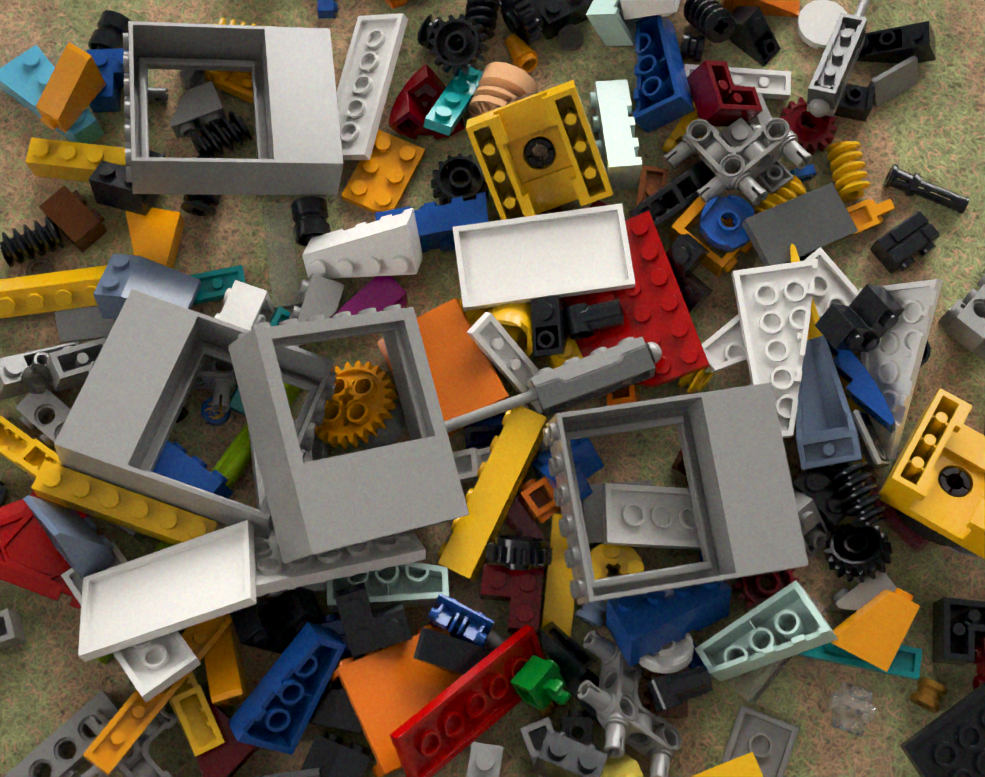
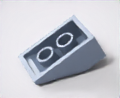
(143, 275)
(73, 536)

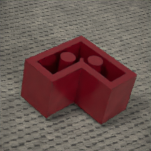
(717, 96)
(519, 588)

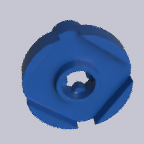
(713, 229)

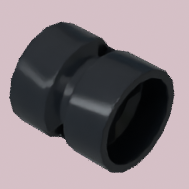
(109, 31)
(310, 218)

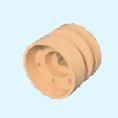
(498, 86)

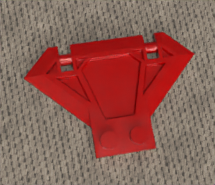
(28, 554)

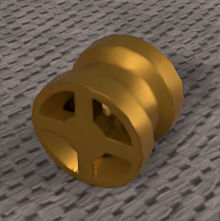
(928, 694)

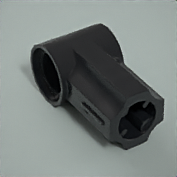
(586, 319)
(672, 690)

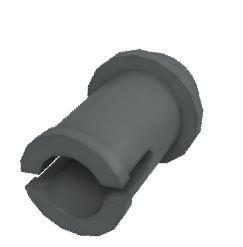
(157, 95)

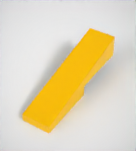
(24, 450)
(558, 599)
(195, 717)

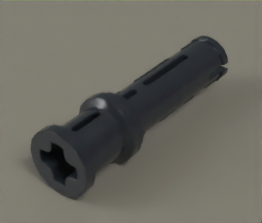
(914, 181)

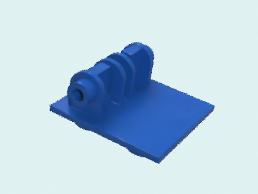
(460, 620)

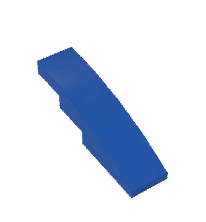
(862, 387)

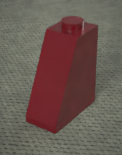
(227, 757)

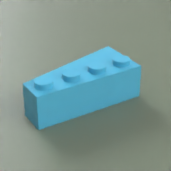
(26, 80)

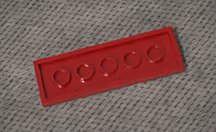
(464, 708)

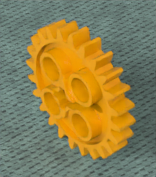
(358, 405)

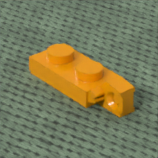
(232, 82)
(868, 214)

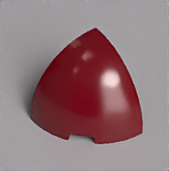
(416, 102)

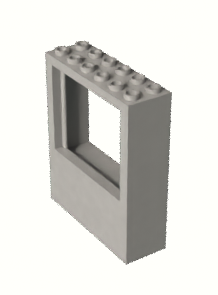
(291, 104)
(141, 388)
(734, 481)
(360, 493)

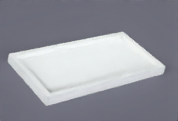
(543, 257)
(168, 591)

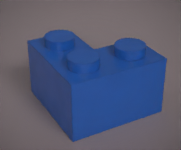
(112, 70)
(585, 461)

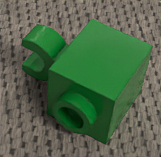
(540, 683)

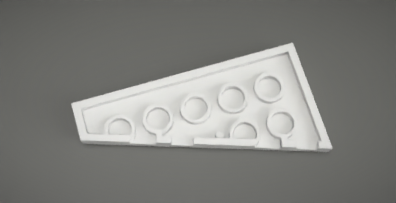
(831, 287)
(775, 327)
(900, 352)
(346, 562)

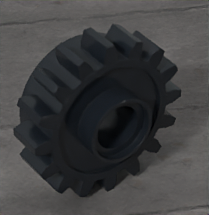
(522, 18)
(471, 51)
(458, 169)
(519, 551)
(858, 552)

